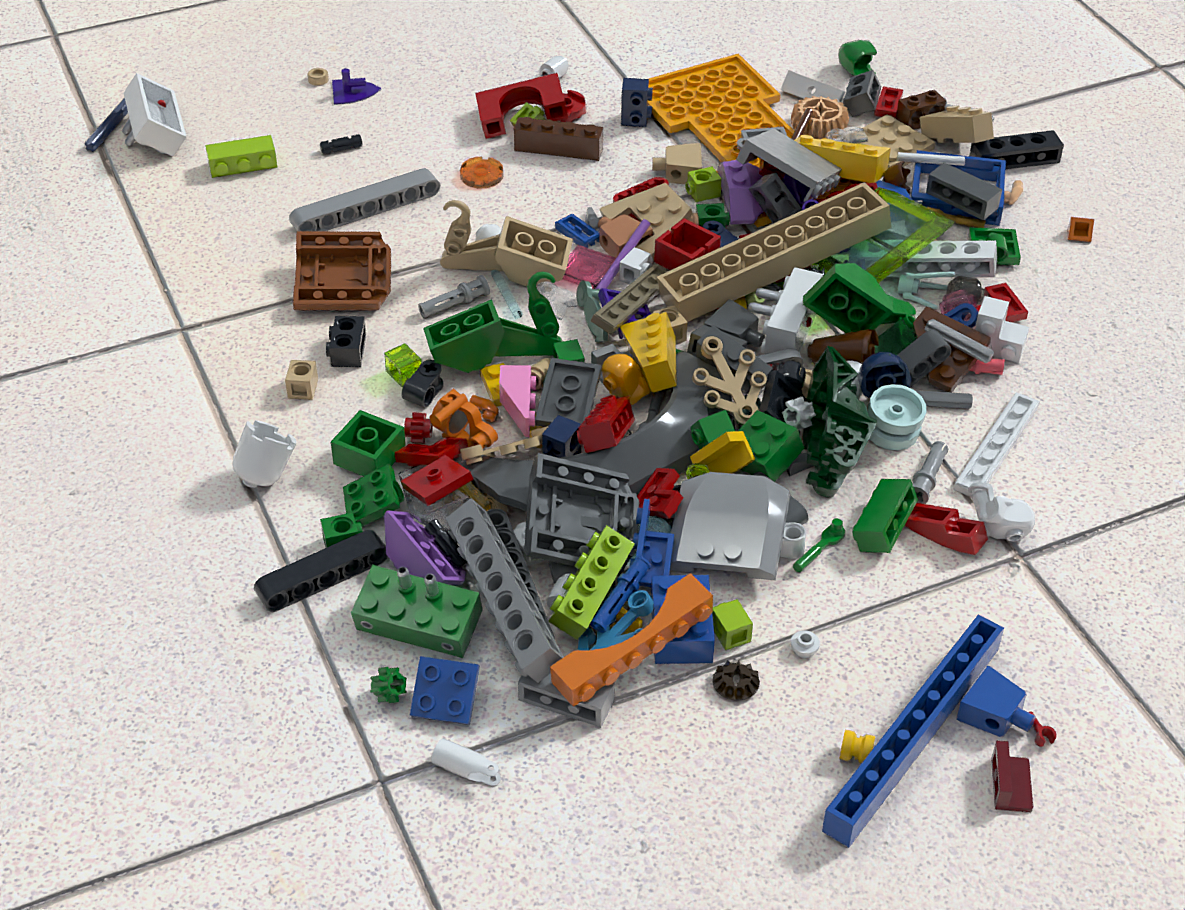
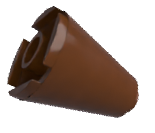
(851, 346)

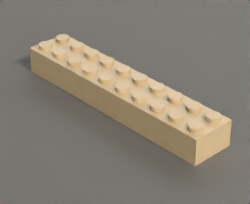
(775, 251)

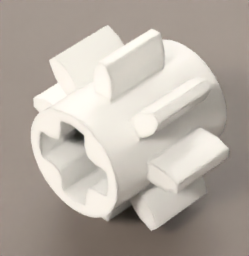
(798, 413)

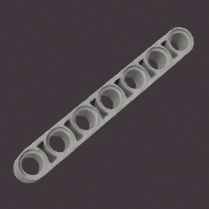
(365, 201)

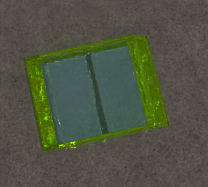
(910, 231)

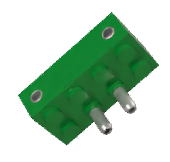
(417, 610)

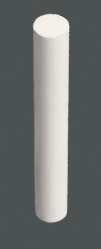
(928, 158)

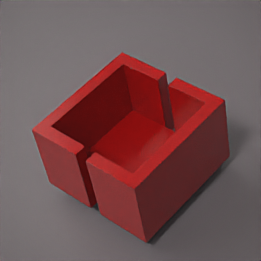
(684, 244)

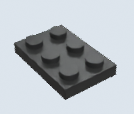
(568, 391)

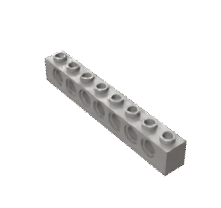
(504, 590)

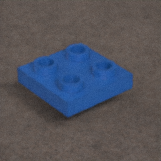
(444, 690)

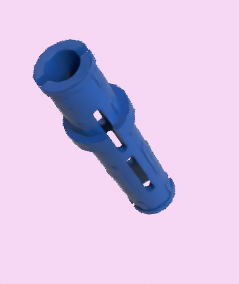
(626, 585)

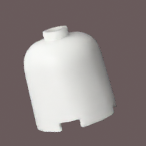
(262, 454)

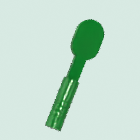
(830, 536)

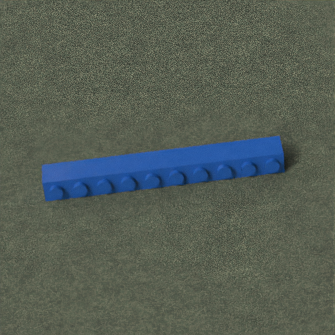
(911, 731)

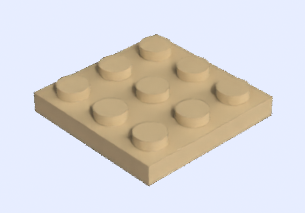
(897, 136)

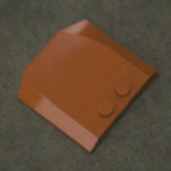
(341, 270)

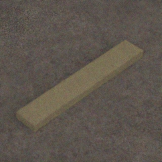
(629, 301)

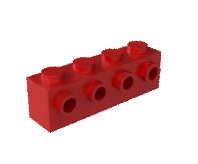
(606, 424)

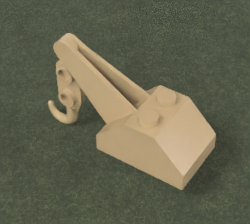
(517, 250)

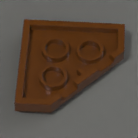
(957, 365)

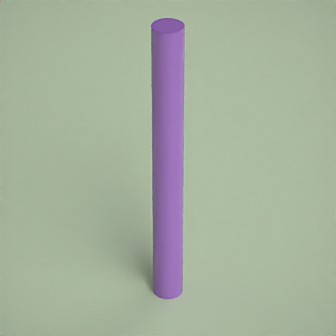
(632, 242)

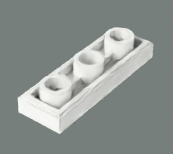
(802, 87)

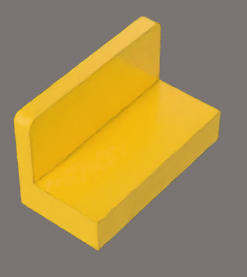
(726, 453)

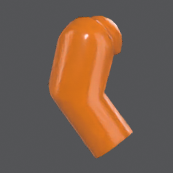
(486, 405)

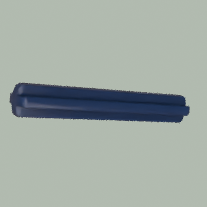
(107, 126)

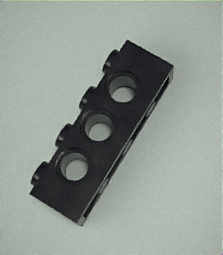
(1021, 149)

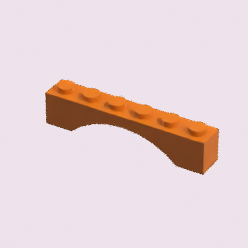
(587, 671)

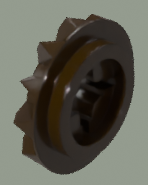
(745, 688)

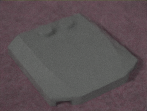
(572, 503)

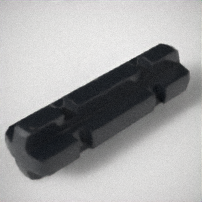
(340, 144)
(445, 542)

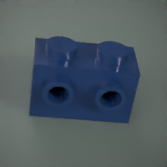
(635, 102)

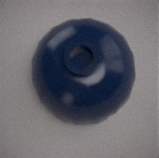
(882, 370)

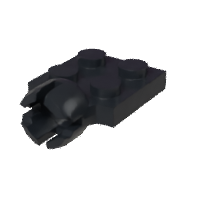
(782, 386)

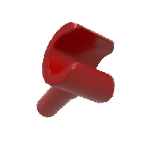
(1041, 731)

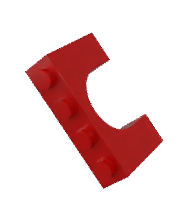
(496, 102)

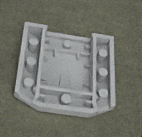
(730, 524)

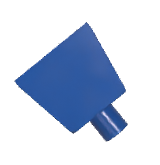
(995, 705)

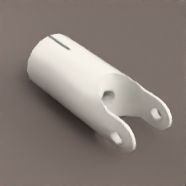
(464, 762)

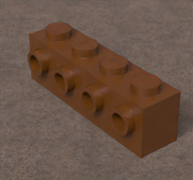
(558, 138)

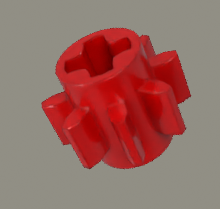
(418, 427)

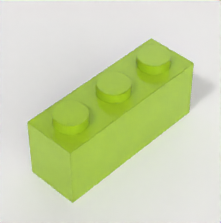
(241, 156)

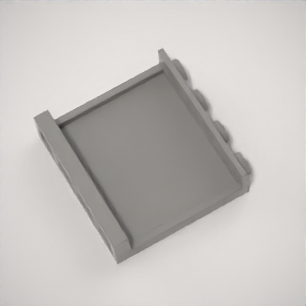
(793, 160)

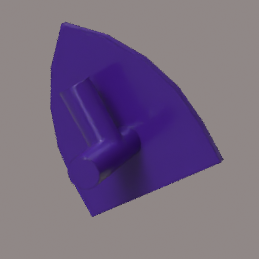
(352, 90)

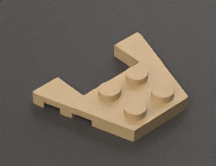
(657, 205)

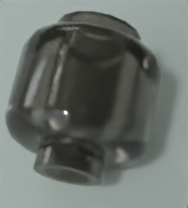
(970, 284)

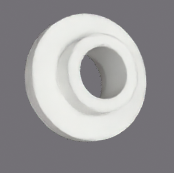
(805, 644)

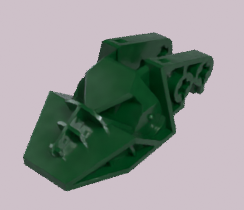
(840, 423)

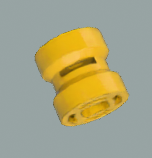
(855, 746)

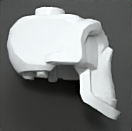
(1002, 516)

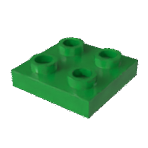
(1006, 243)
(373, 495)

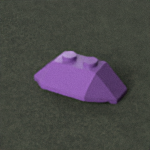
(735, 186)
(413, 548)

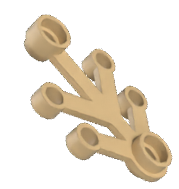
(729, 384)
(474, 453)

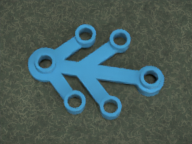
(640, 605)

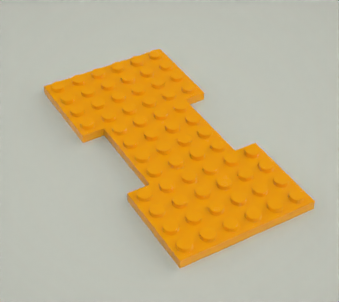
(718, 103)

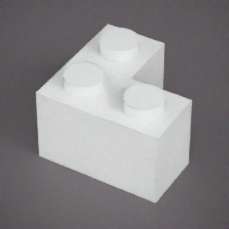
(1006, 337)

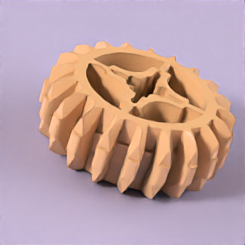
(826, 115)

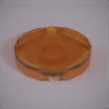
(481, 172)

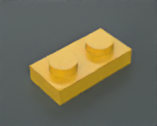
(491, 377)

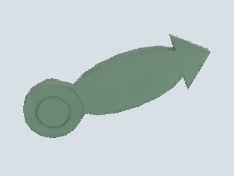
(590, 301)

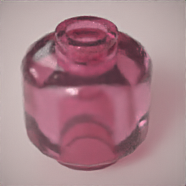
(956, 298)

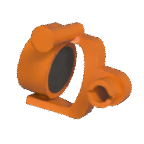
(454, 413)

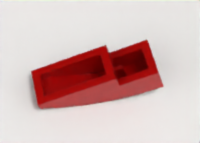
(947, 528)

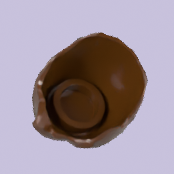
(897, 176)

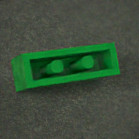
(885, 515)

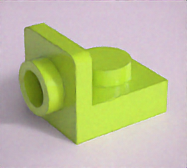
(528, 111)

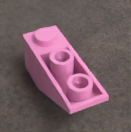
(516, 395)

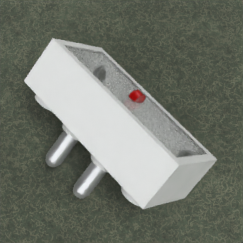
(153, 116)
(789, 318)

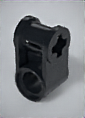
(423, 384)

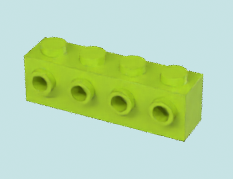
(591, 582)

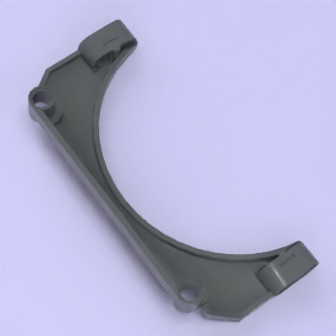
(659, 444)

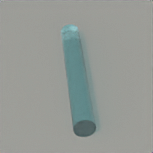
(506, 293)

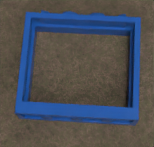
(979, 167)

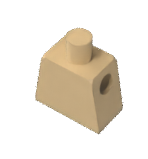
(678, 162)

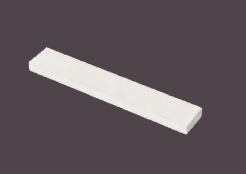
(997, 442)

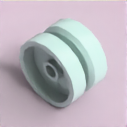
(898, 416)

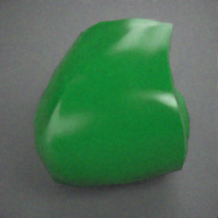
(856, 56)

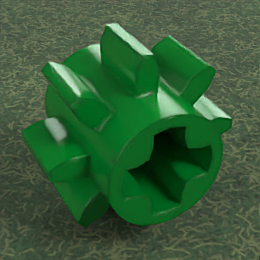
(388, 685)

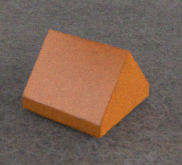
(1080, 229)

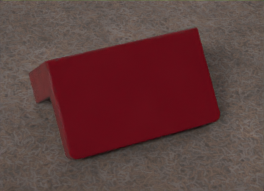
(1011, 780)

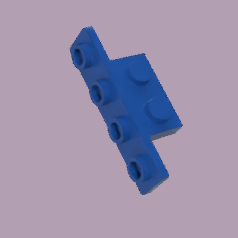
(653, 546)

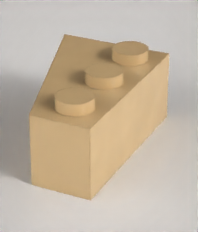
(959, 124)

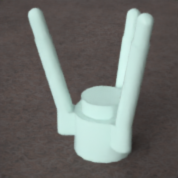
(911, 282)

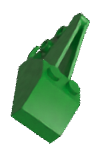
(855, 300)
(478, 334)

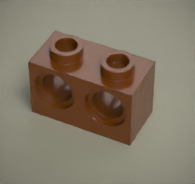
(915, 106)

